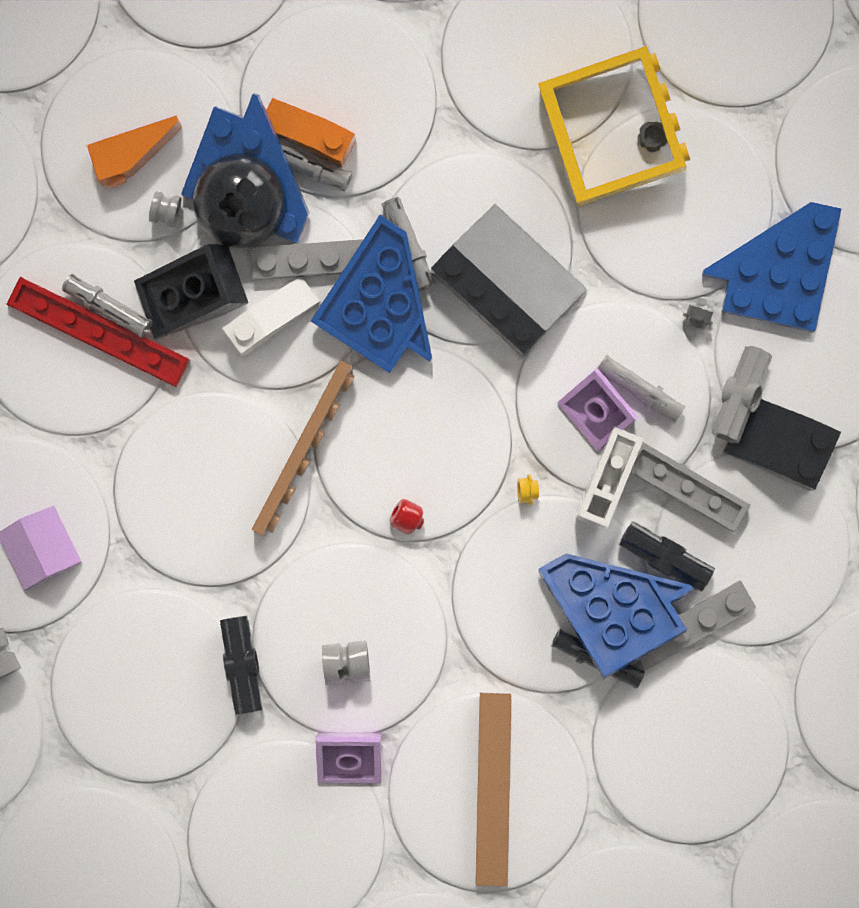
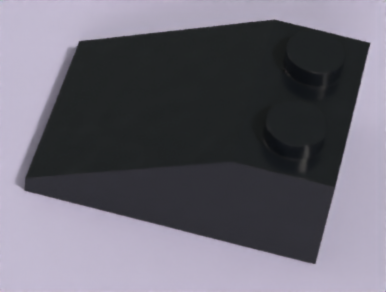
(191, 290)
(785, 445)

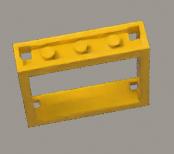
(669, 123)

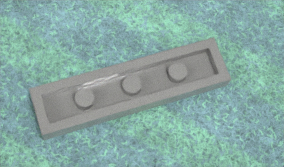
(301, 259)
(689, 487)
(705, 619)

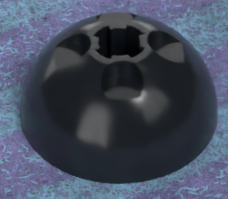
(256, 200)

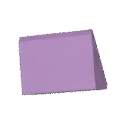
(596, 408)
(39, 547)
(348, 757)

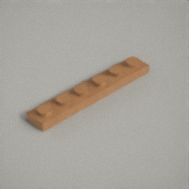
(310, 437)

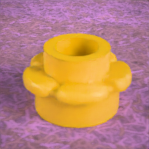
(527, 490)

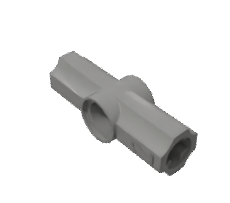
(741, 394)

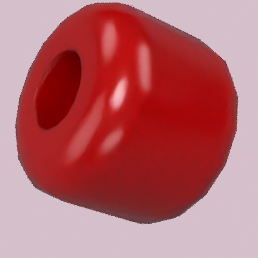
(406, 516)

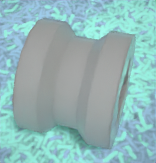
(164, 209)

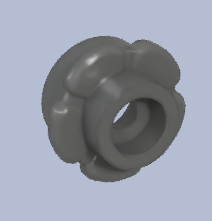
(644, 139)
(698, 317)

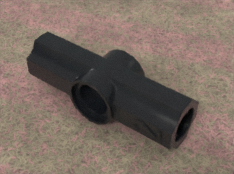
(666, 556)
(241, 665)

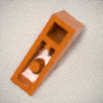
(311, 132)
(128, 152)

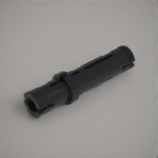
(563, 642)

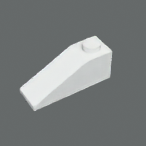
(270, 316)
(609, 478)

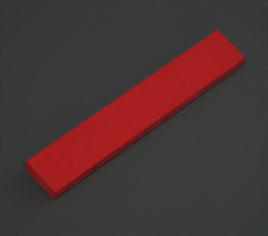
(98, 332)

